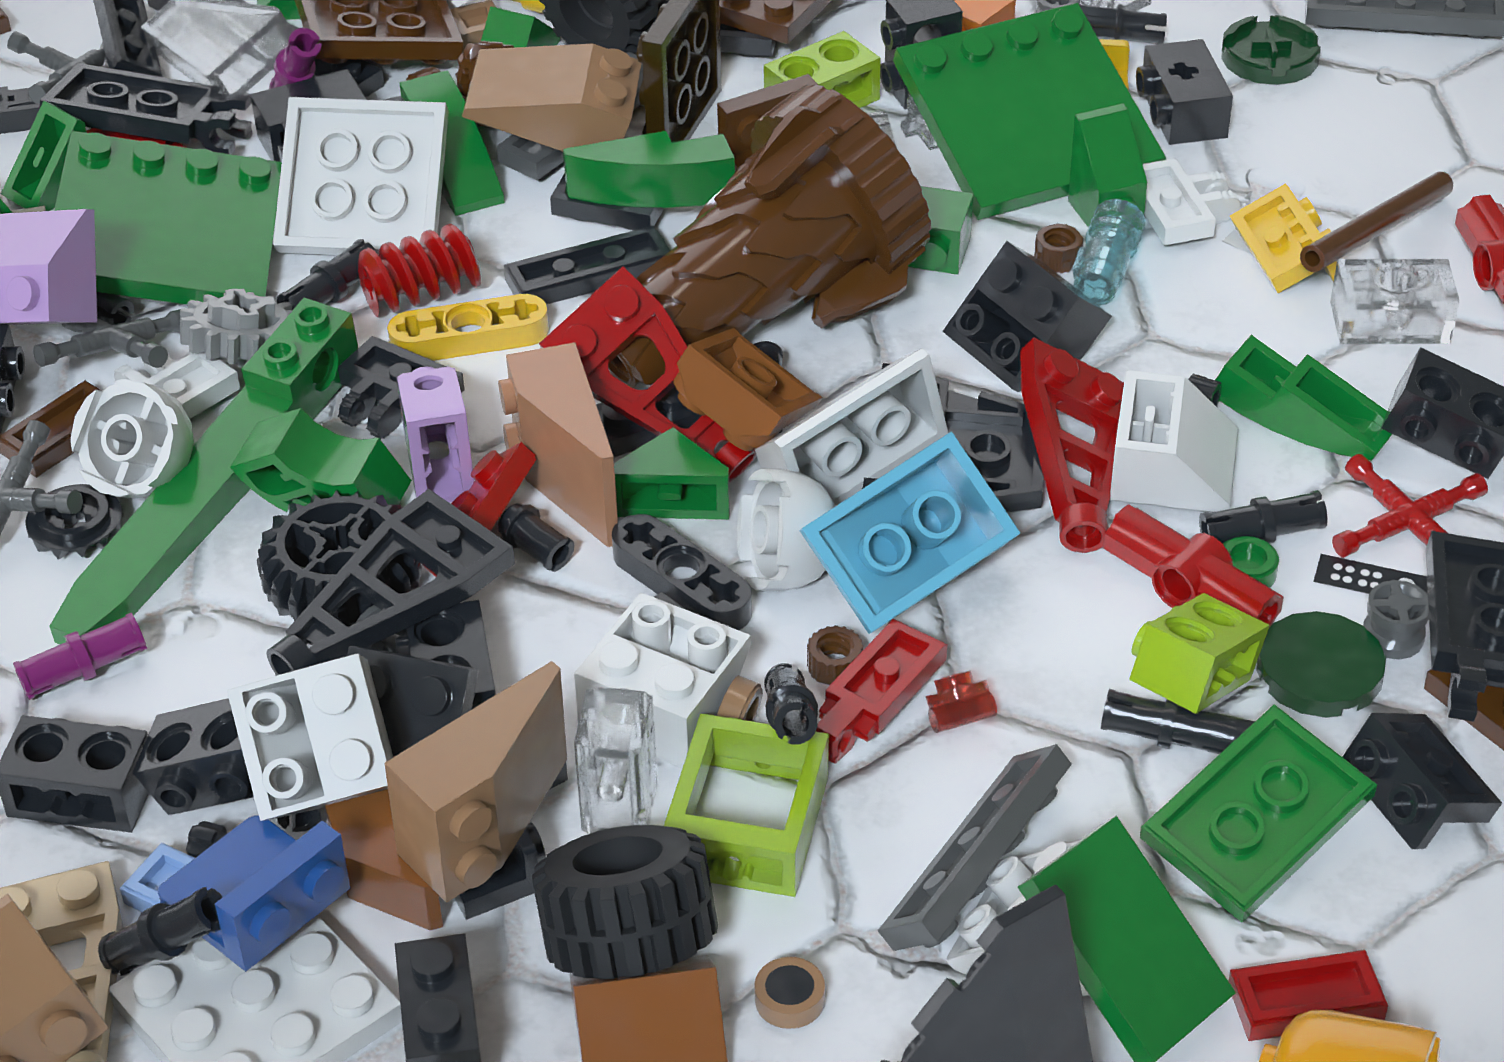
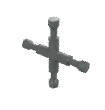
(53, 59)
(102, 336)
(12, 491)

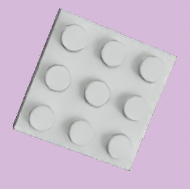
(359, 173)
(294, 1005)

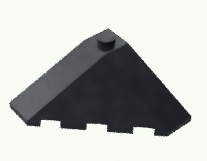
(1017, 996)

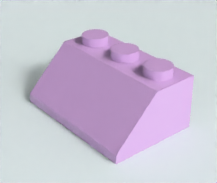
(48, 267)

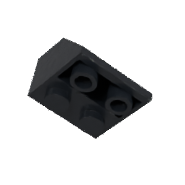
(1021, 301)

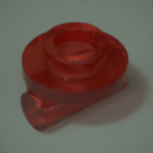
(959, 702)

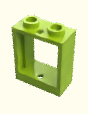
(766, 857)

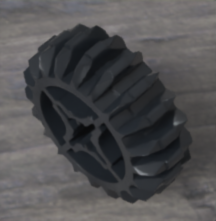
(322, 541)

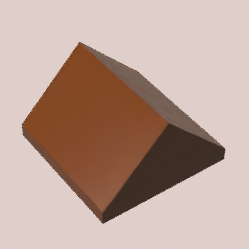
(651, 1015)

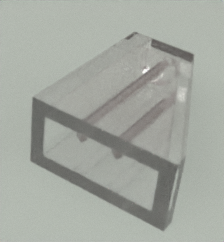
(219, 40)

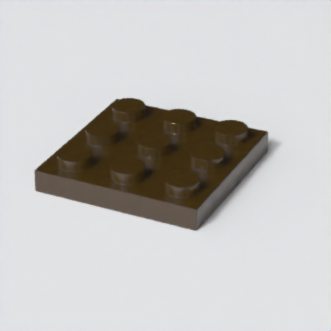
(680, 67)

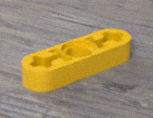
(520, 320)

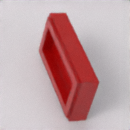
(1278, 992)

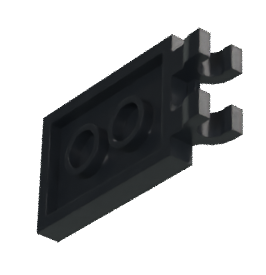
(151, 106)
(1466, 616)

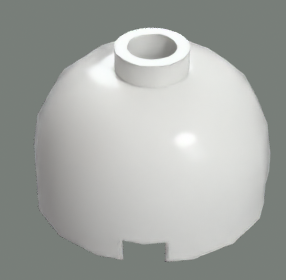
(131, 438)
(771, 528)

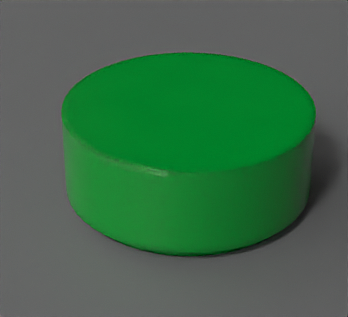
(1254, 558)

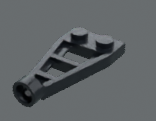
(429, 531)

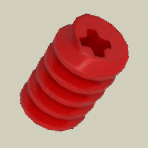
(416, 267)

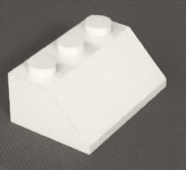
(863, 429)

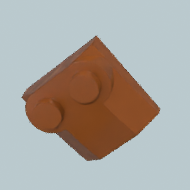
(741, 389)

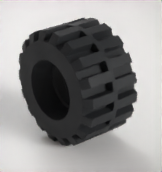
(602, 22)
(625, 901)

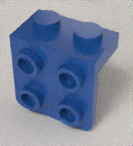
(266, 885)

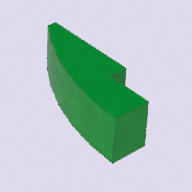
(468, 171)
(649, 171)
(1302, 401)

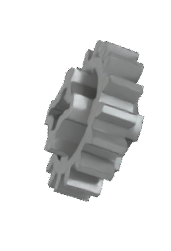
(231, 325)

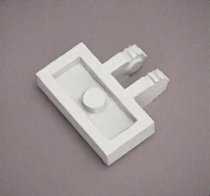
(1186, 205)
(191, 380)

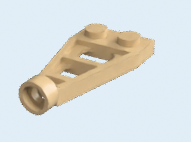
(72, 908)

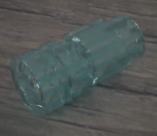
(1109, 246)

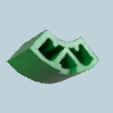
(296, 457)

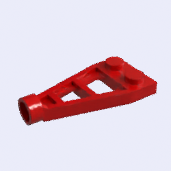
(604, 328)
(1061, 382)

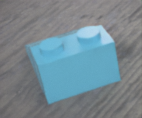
(910, 532)

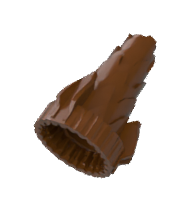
(808, 215)

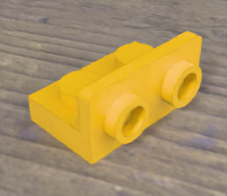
(1276, 233)

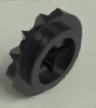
(102, 520)

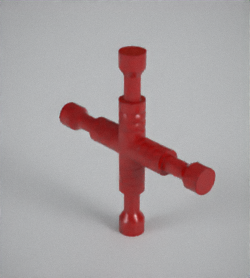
(1403, 511)

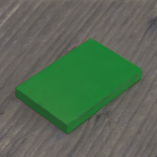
(1258, 812)
(1133, 943)

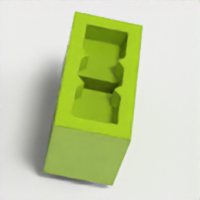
(836, 64)
(1197, 652)

